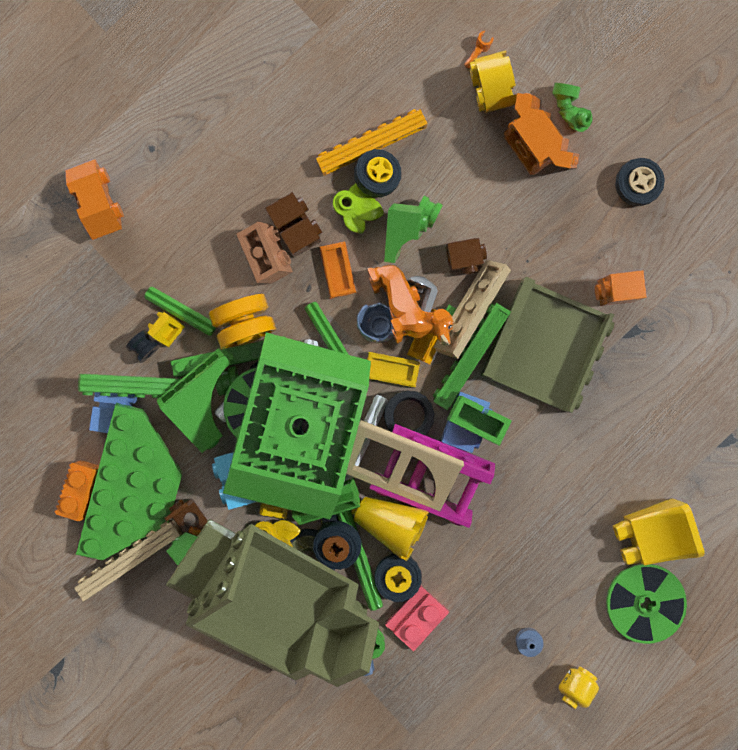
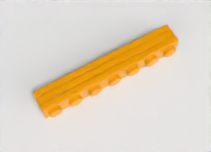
(378, 139)

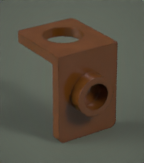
(179, 511)

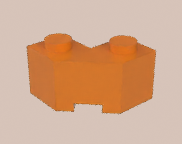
(95, 205)

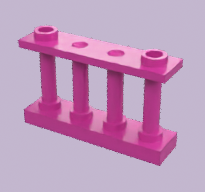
(475, 467)

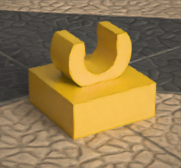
(165, 329)

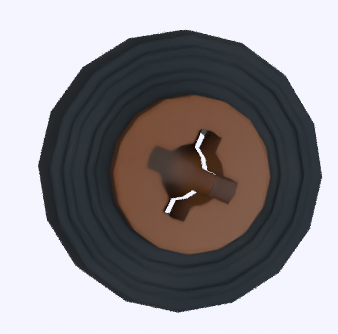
(342, 536)

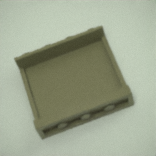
(548, 346)

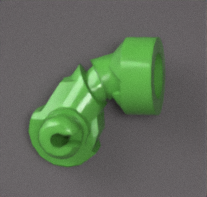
(576, 117)

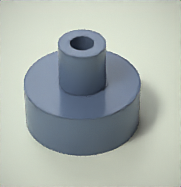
(525, 638)

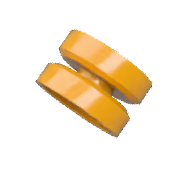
(241, 318)

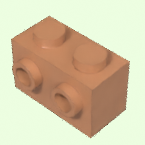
(265, 252)

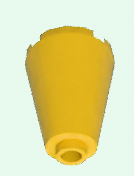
(391, 524)

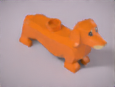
(404, 309)

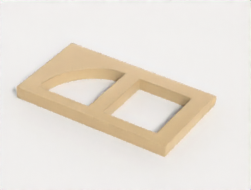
(442, 466)

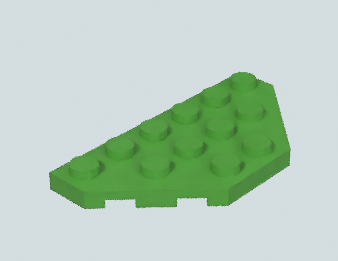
(131, 488)

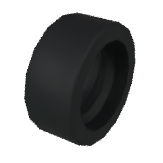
(410, 395)

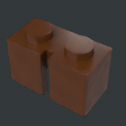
(293, 224)

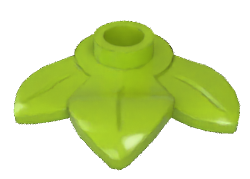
(361, 208)

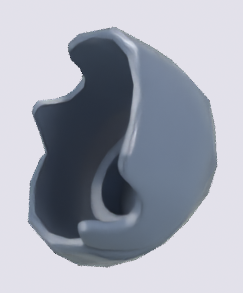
(375, 323)

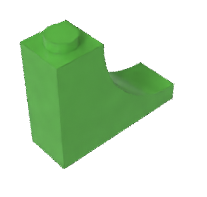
(190, 402)

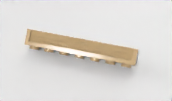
(127, 560)

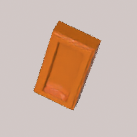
(337, 270)

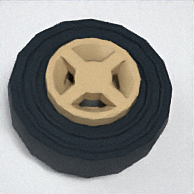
(648, 176)

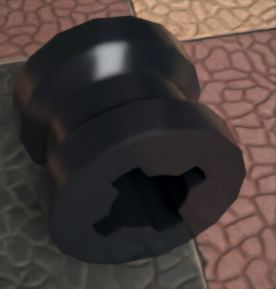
(142, 346)

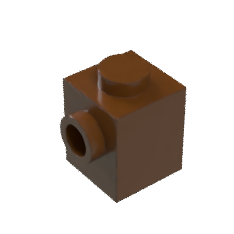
(466, 255)

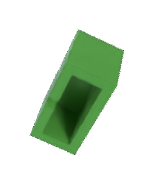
(486, 425)

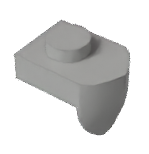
(426, 290)

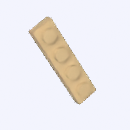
(474, 306)

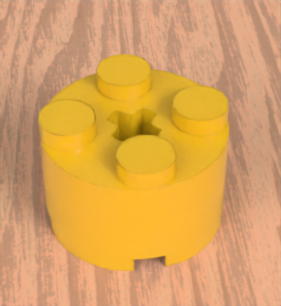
(494, 81)

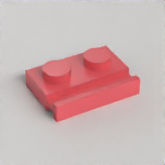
(417, 618)

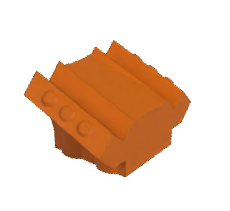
(537, 138)

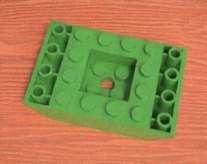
(289, 468)

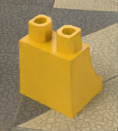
(660, 534)

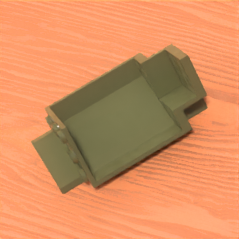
(275, 605)

